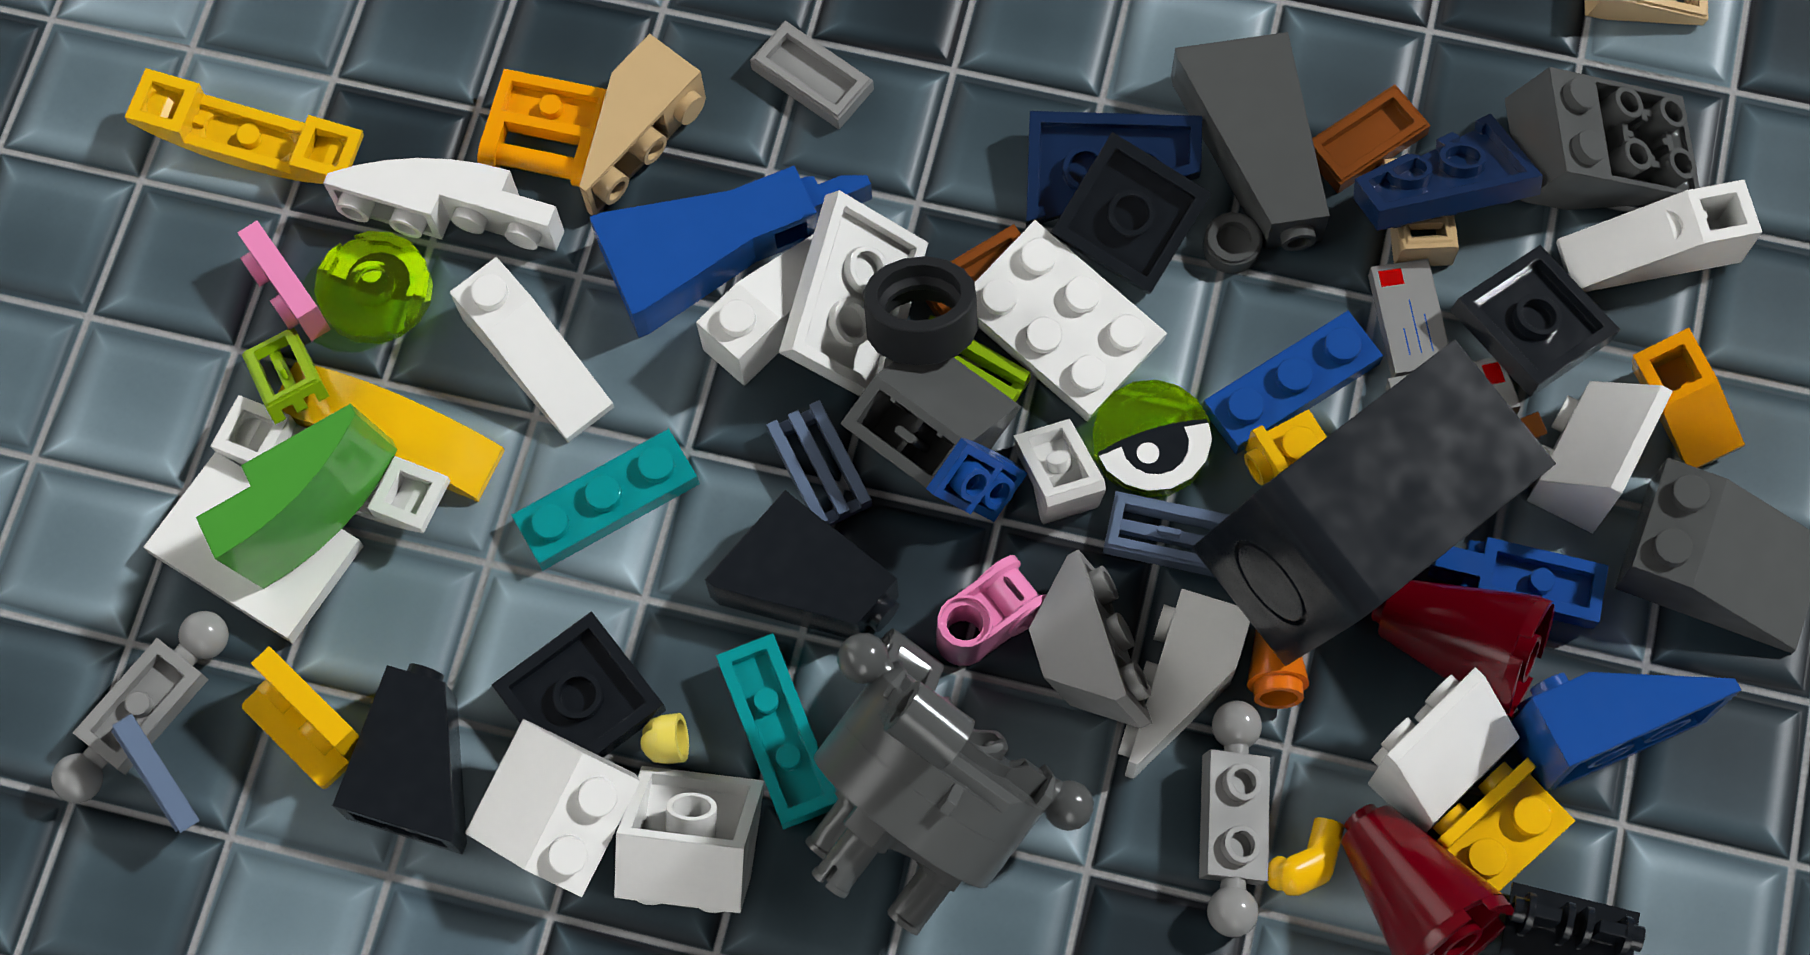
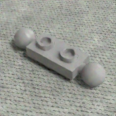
(154, 693)
(1234, 819)

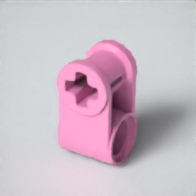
(997, 603)

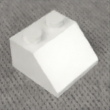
(1597, 449)
(552, 807)
(688, 840)

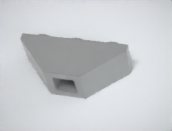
(1087, 645)

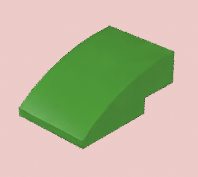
(298, 496)

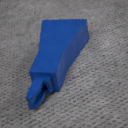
(688, 247)

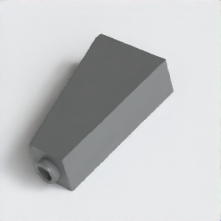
(1257, 132)

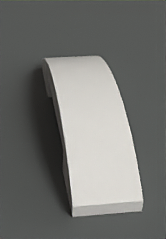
(401, 499)

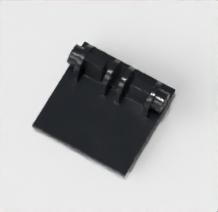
(1567, 925)

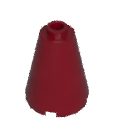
(1469, 628)
(1419, 889)

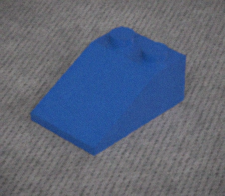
(1606, 717)

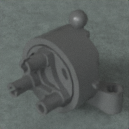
(925, 783)

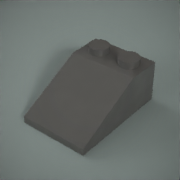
(1719, 556)

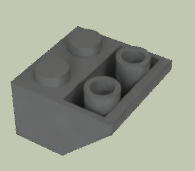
(924, 411)

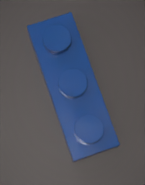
(1293, 380)

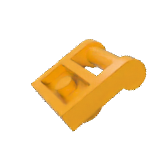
(542, 110)

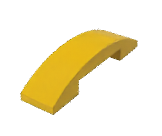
(240, 134)
(416, 430)

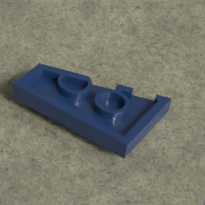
(1068, 143)
(1453, 178)

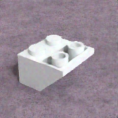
(1443, 756)

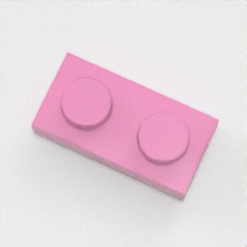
(268, 265)

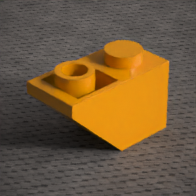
(1697, 410)

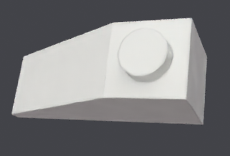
(751, 318)
(530, 349)

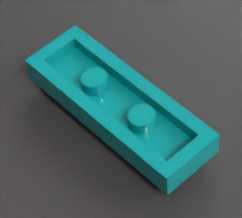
(605, 499)
(777, 730)

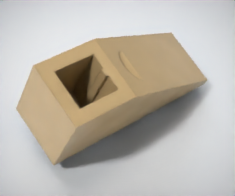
(641, 109)

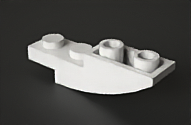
(427, 193)

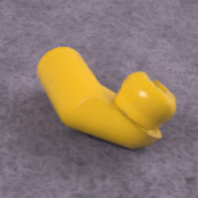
(1311, 866)

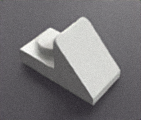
(1060, 471)

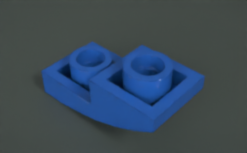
(977, 479)

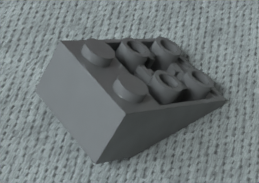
(1601, 141)

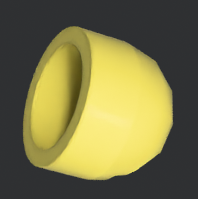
(666, 739)

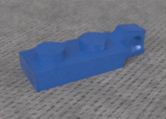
(1500, 565)

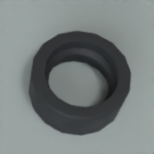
(921, 340)

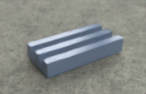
(798, 424)
(1154, 553)
(154, 773)

